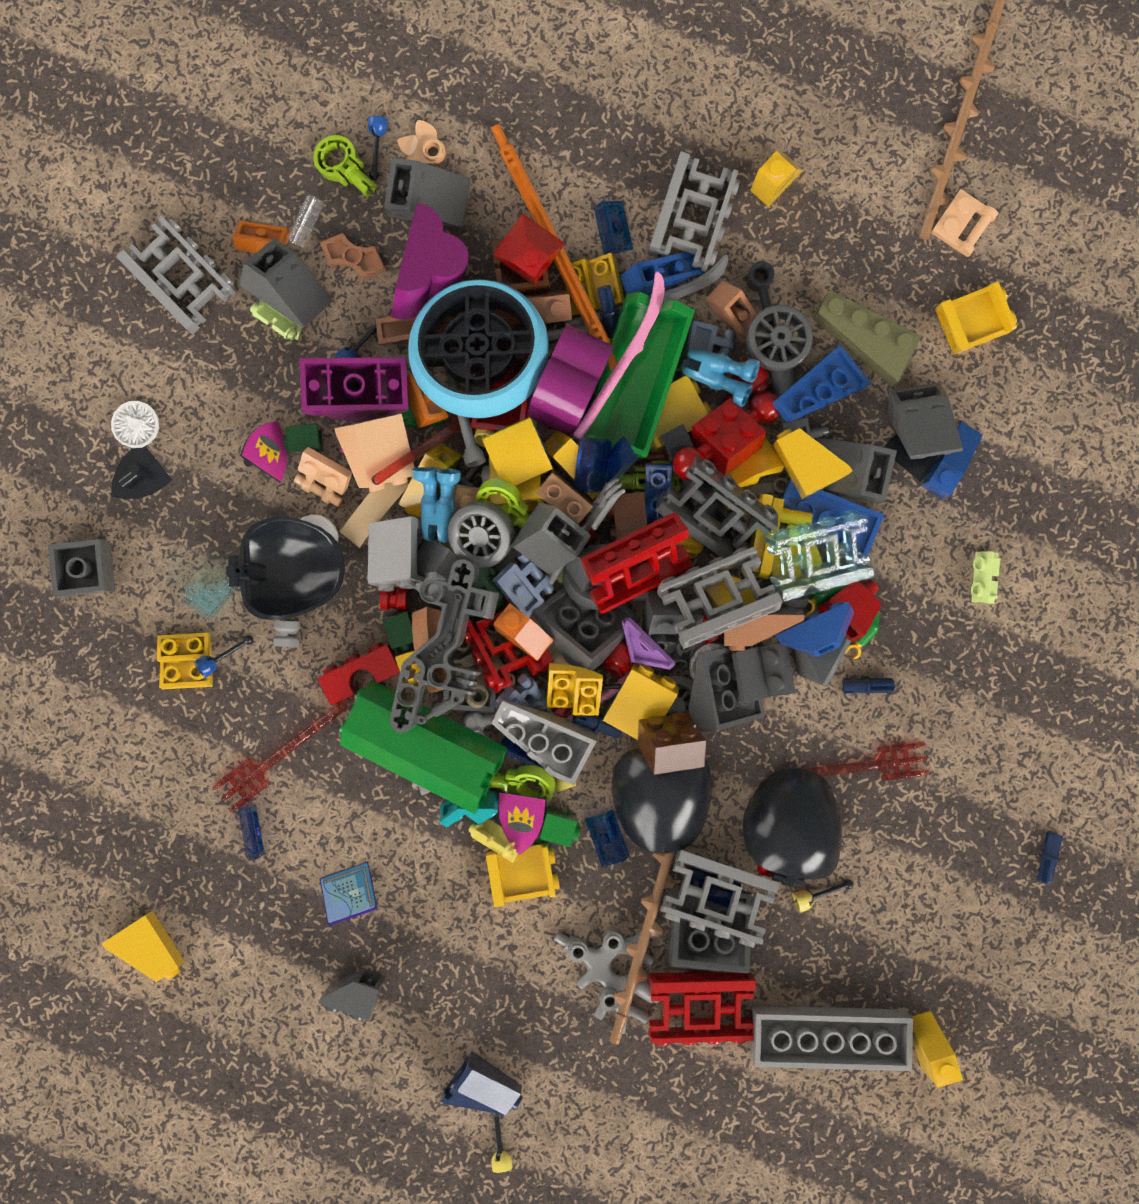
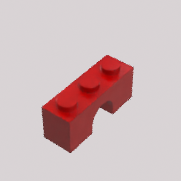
(338, 682)

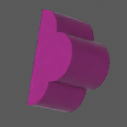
(428, 265)
(569, 380)
(353, 387)

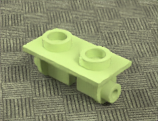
(280, 323)
(985, 566)

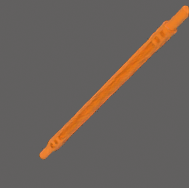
(561, 261)

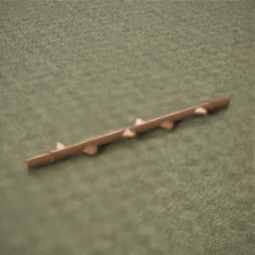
(967, 110)
(638, 949)

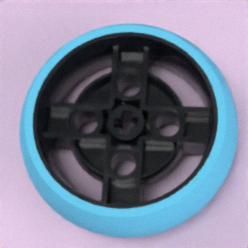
(477, 300)

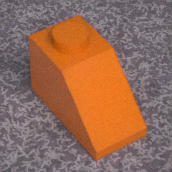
(522, 632)

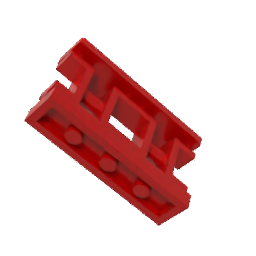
(612, 562)
(484, 650)
(701, 987)

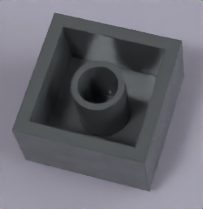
(81, 568)

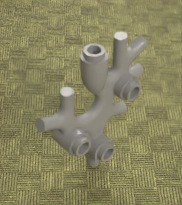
(600, 970)

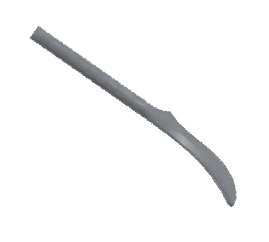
(700, 283)

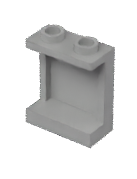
(393, 554)

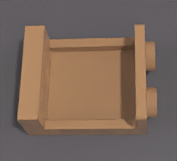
(560, 493)

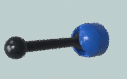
(377, 127)
(349, 352)
(207, 665)

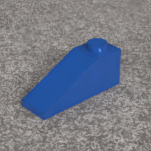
(673, 269)
(951, 467)

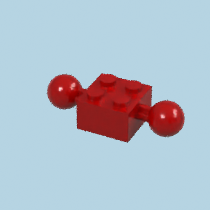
(728, 435)

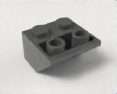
(550, 538)
(354, 994)

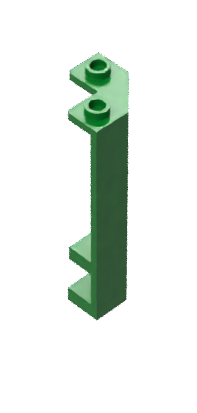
(642, 390)
(433, 755)

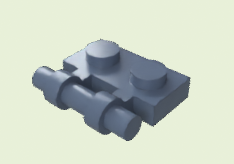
(704, 338)
(518, 589)
(526, 686)

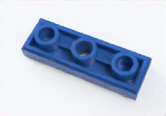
(657, 480)

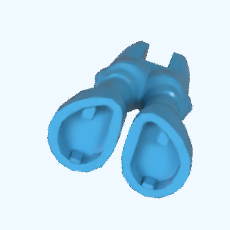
(713, 369)
(436, 511)

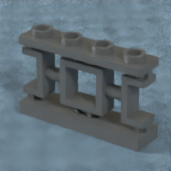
(705, 527)

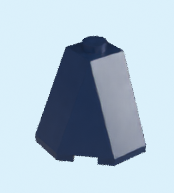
(482, 1088)

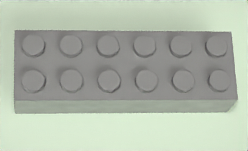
(832, 1038)

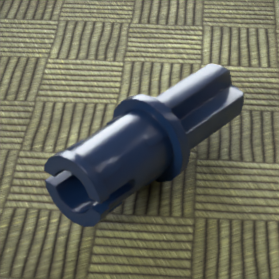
(608, 310)
(868, 685)
(597, 724)
(1049, 857)

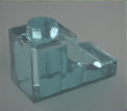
(208, 598)

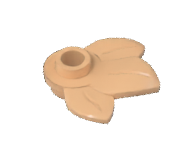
(419, 145)

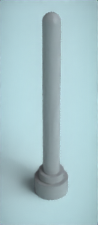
(473, 455)

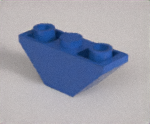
(819, 631)

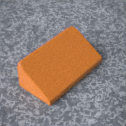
(254, 236)
(424, 409)

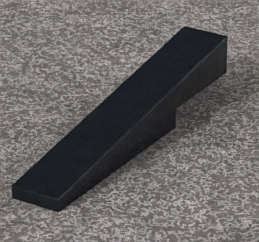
(673, 442)

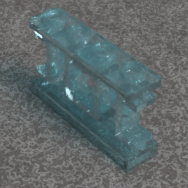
(826, 574)

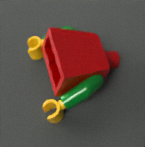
(865, 606)

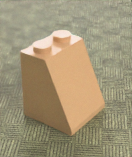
(374, 446)

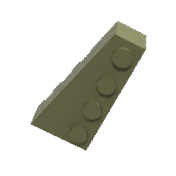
(869, 336)

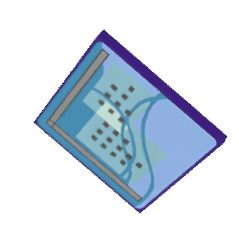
(348, 893)

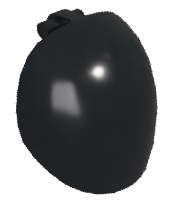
(286, 568)
(660, 809)
(794, 827)

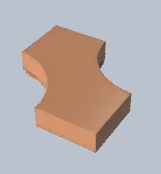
(363, 260)

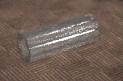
(305, 222)

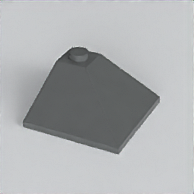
(582, 633)
(715, 694)
(702, 950)

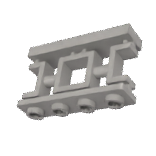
(675, 206)
(163, 288)
(725, 616)
(724, 879)

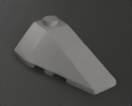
(547, 738)

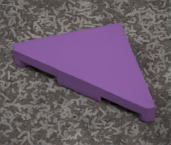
(643, 648)

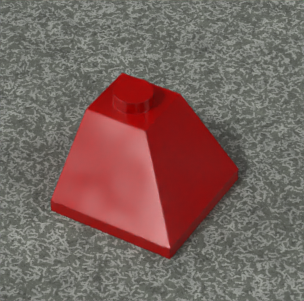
(528, 249)

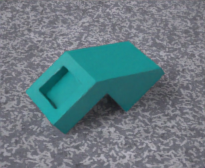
(451, 812)

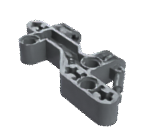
(457, 605)

